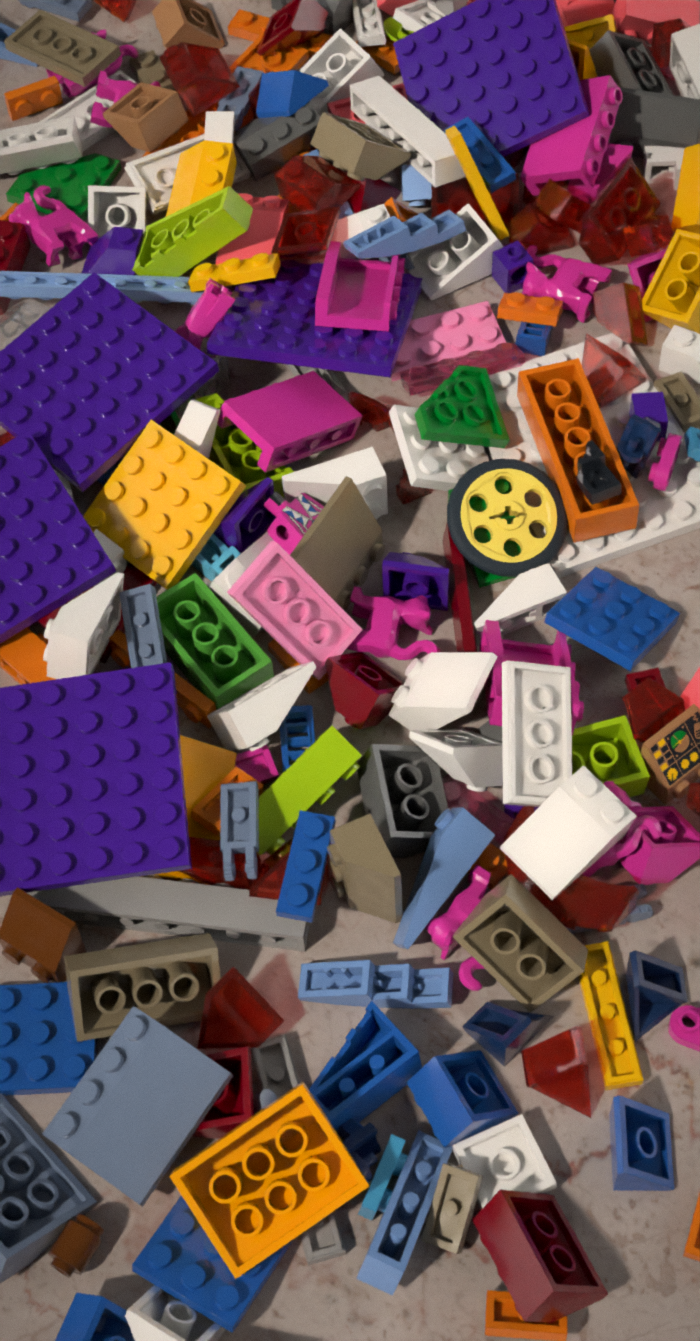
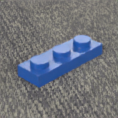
(490, 163)
(305, 867)

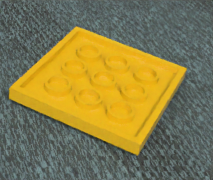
(163, 504)

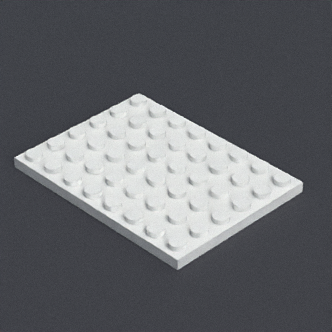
(660, 513)

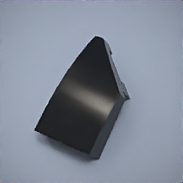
(594, 476)

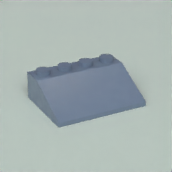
(137, 1105)
(35, 1193)

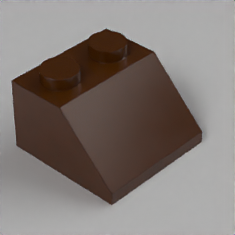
(39, 937)

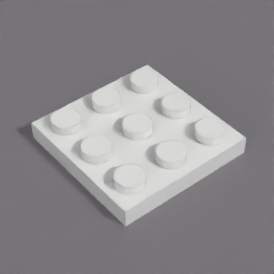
(431, 462)

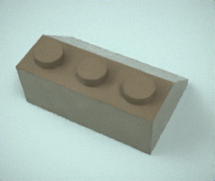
(357, 147)
(365, 870)
(521, 944)

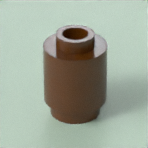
(76, 1245)

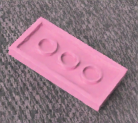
(448, 336)
(294, 608)

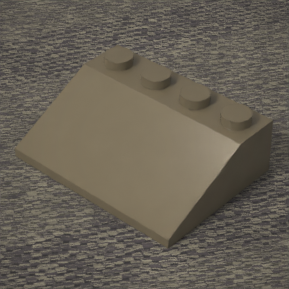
(341, 544)

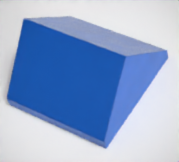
(286, 92)
(640, 1147)

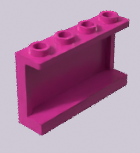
(579, 147)
(358, 291)
(292, 419)
(557, 655)

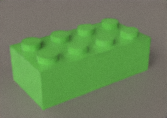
(210, 643)

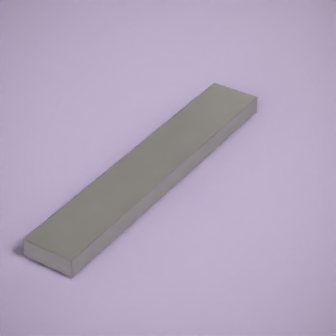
(278, 1074)

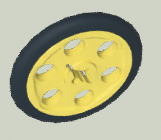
(491, 555)

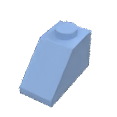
(414, 186)

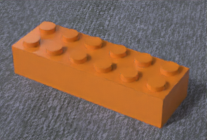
(562, 421)

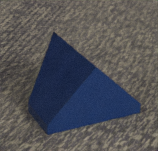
(653, 990)
(504, 1030)

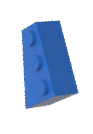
(366, 1069)

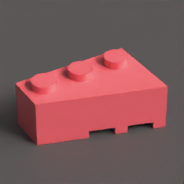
(638, 16)

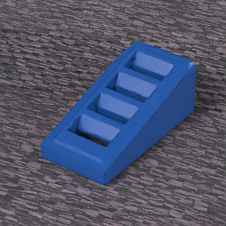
(532, 343)
(297, 721)

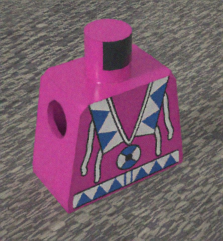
(291, 518)

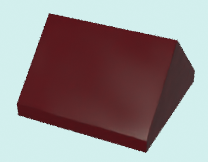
(236, 1099)

